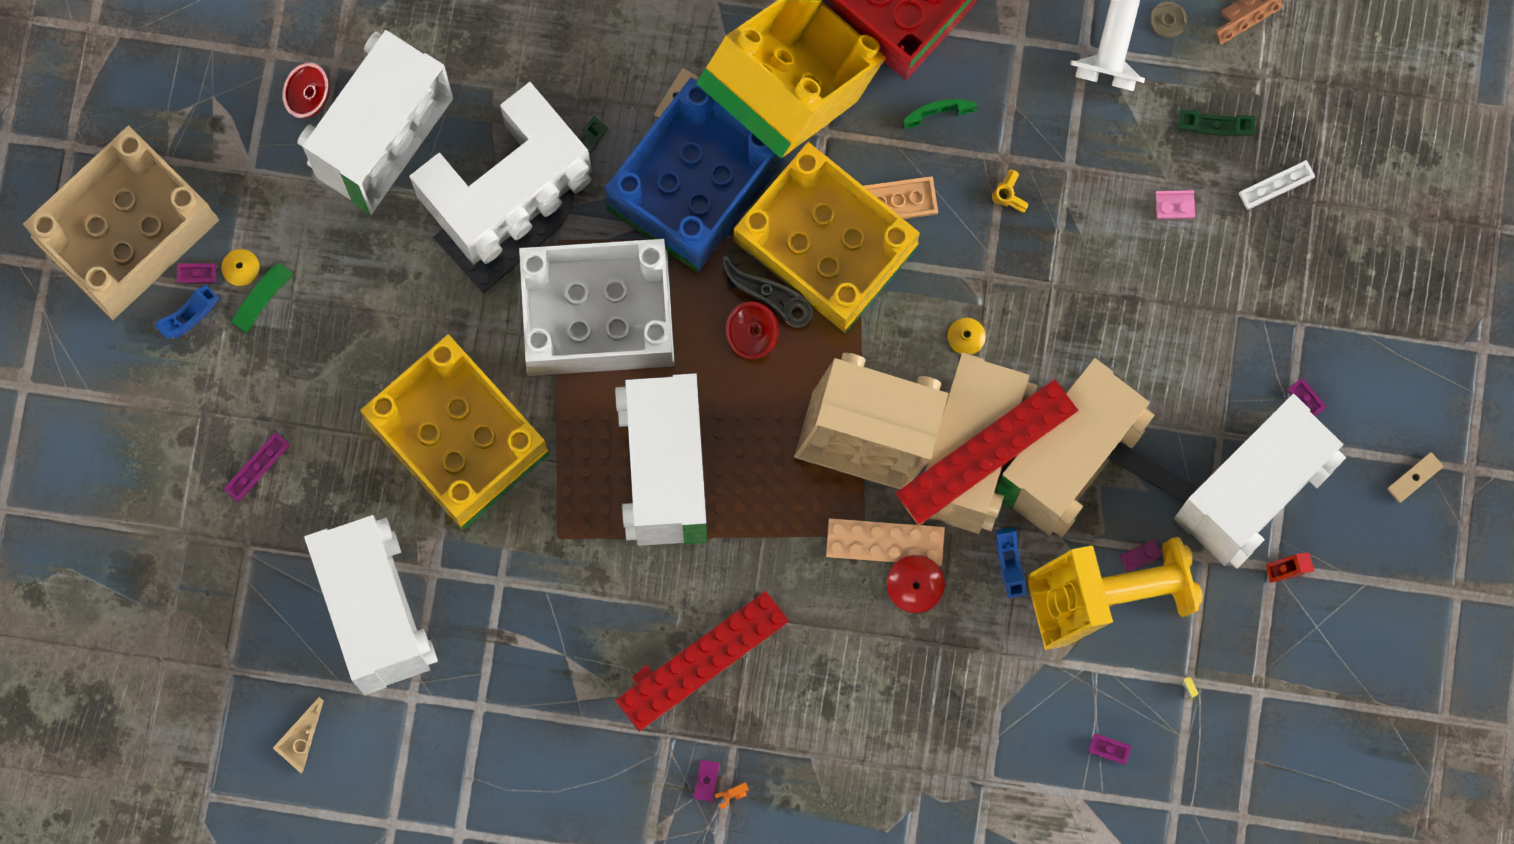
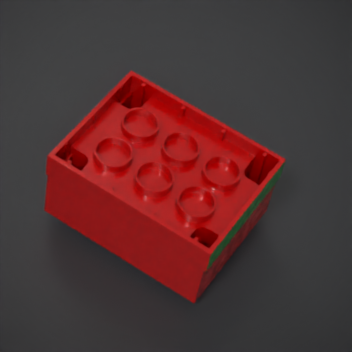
(903, 28)

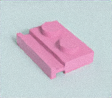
(1175, 205)

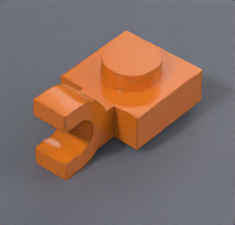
(737, 792)

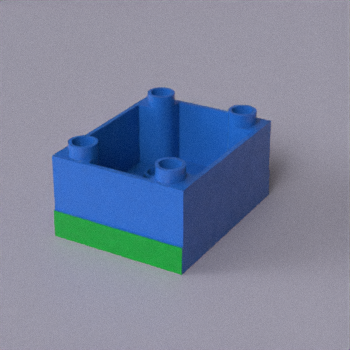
(691, 177)

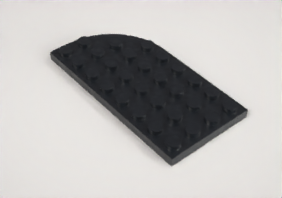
(488, 274)

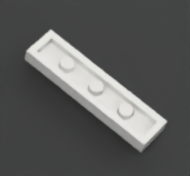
(1276, 185)

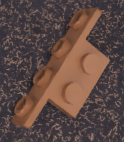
(1243, 15)

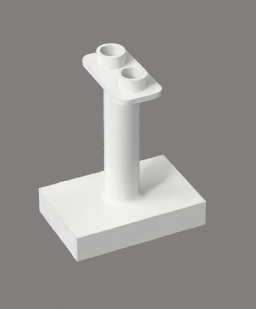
(1113, 48)

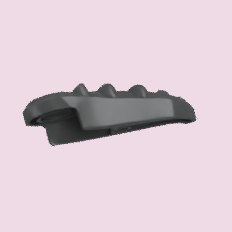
(775, 295)

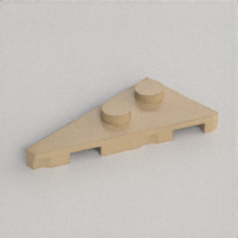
(297, 741)

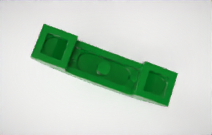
(961, 106)
(260, 296)

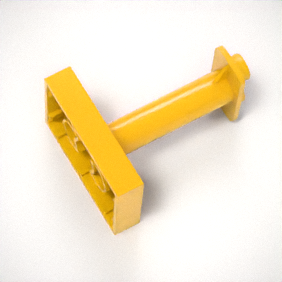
(1076, 600)

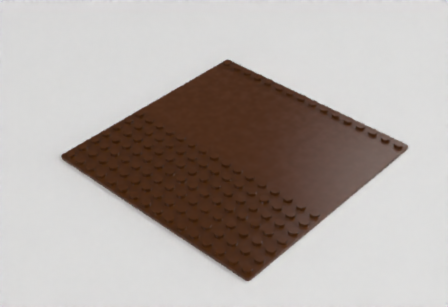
(746, 416)

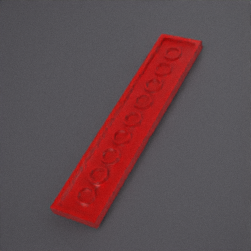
(986, 452)
(702, 661)

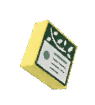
(1189, 688)

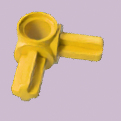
(1007, 188)

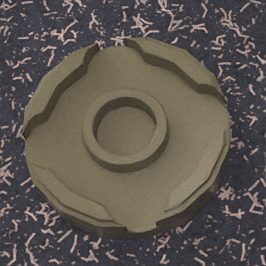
(1168, 19)

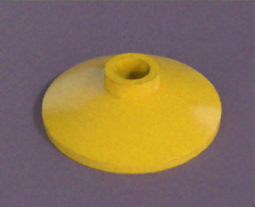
(242, 276)
(962, 344)

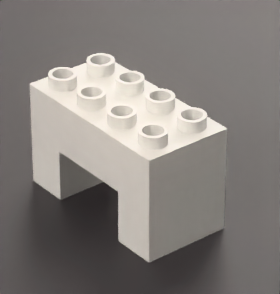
(515, 188)

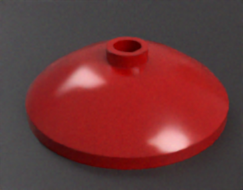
(306, 90)
(742, 331)
(910, 570)

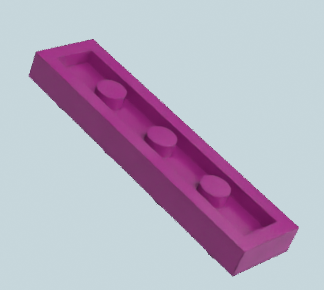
(257, 467)

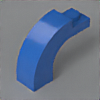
(189, 314)
(1010, 562)

